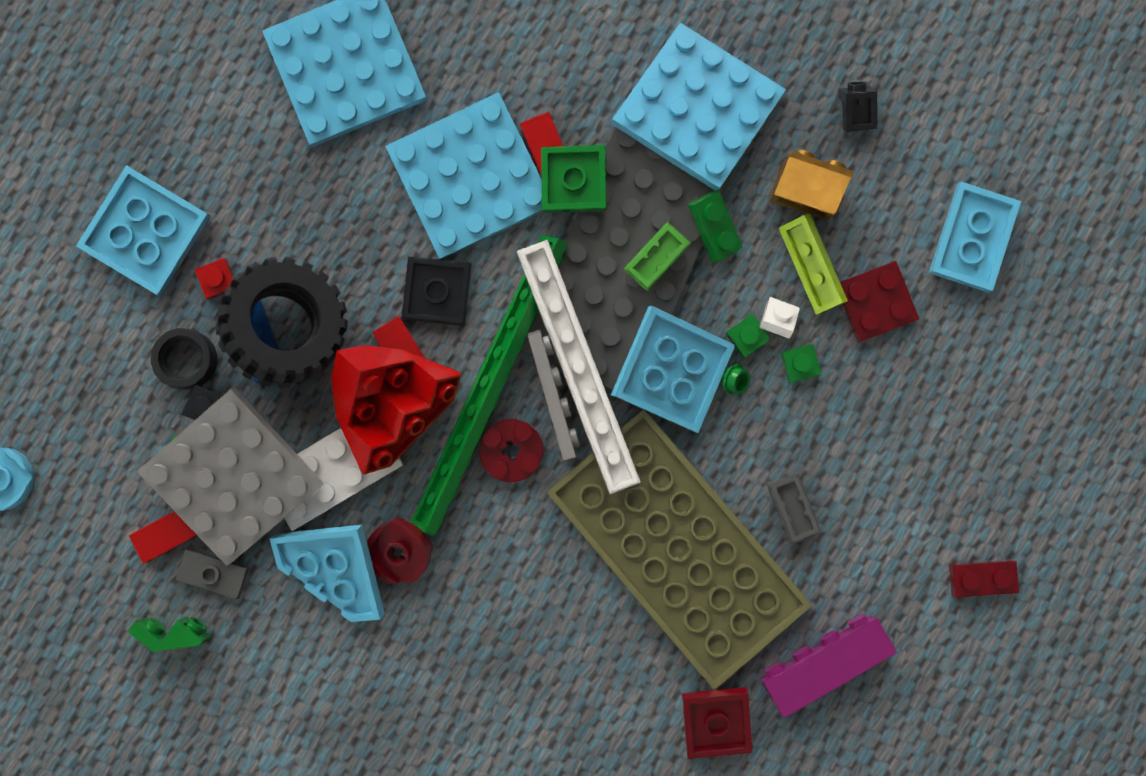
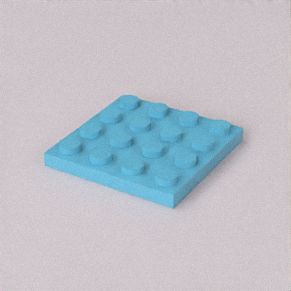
(344, 67)
(698, 107)
(468, 176)

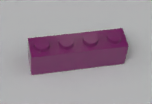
(828, 664)

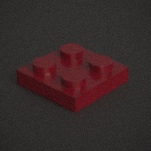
(878, 301)
(717, 723)

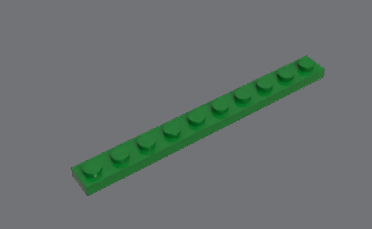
(480, 402)

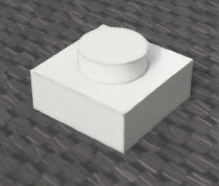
(779, 317)

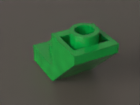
(183, 634)

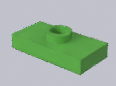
(657, 256)

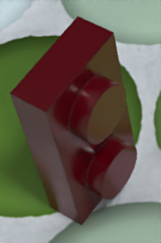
(984, 578)

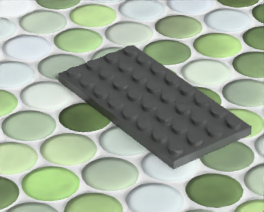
(641, 199)

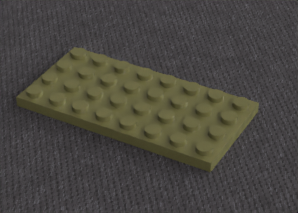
(682, 553)

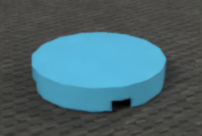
(15, 478)

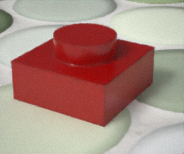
(214, 278)

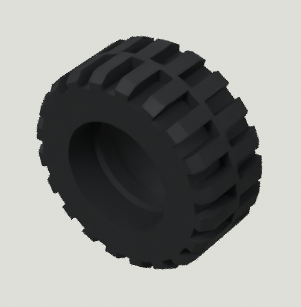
(299, 285)

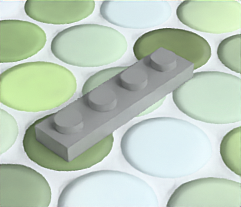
(557, 407)

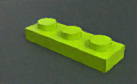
(813, 264)

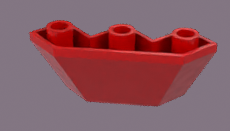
(387, 400)

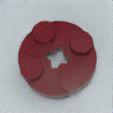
(496, 439)
(411, 540)

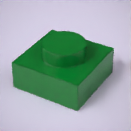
(747, 336)
(800, 363)

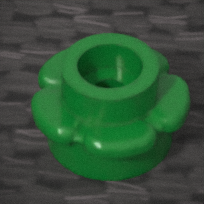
(735, 379)

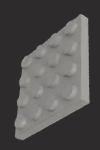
(230, 476)

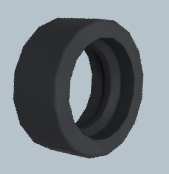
(160, 350)

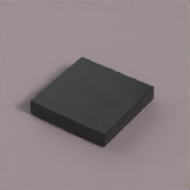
(436, 291)

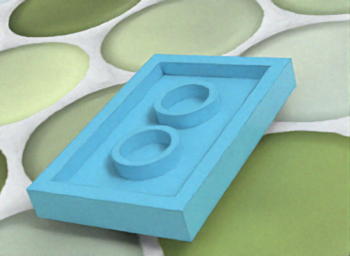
(974, 237)

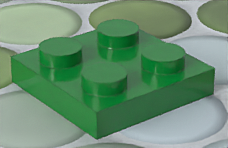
(574, 178)

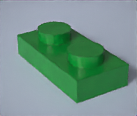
(715, 226)

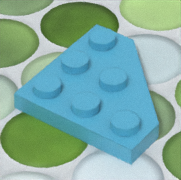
(333, 567)

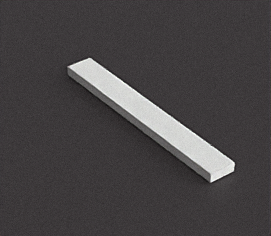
(578, 367)

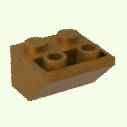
(810, 184)

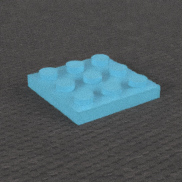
(143, 231)
(673, 369)

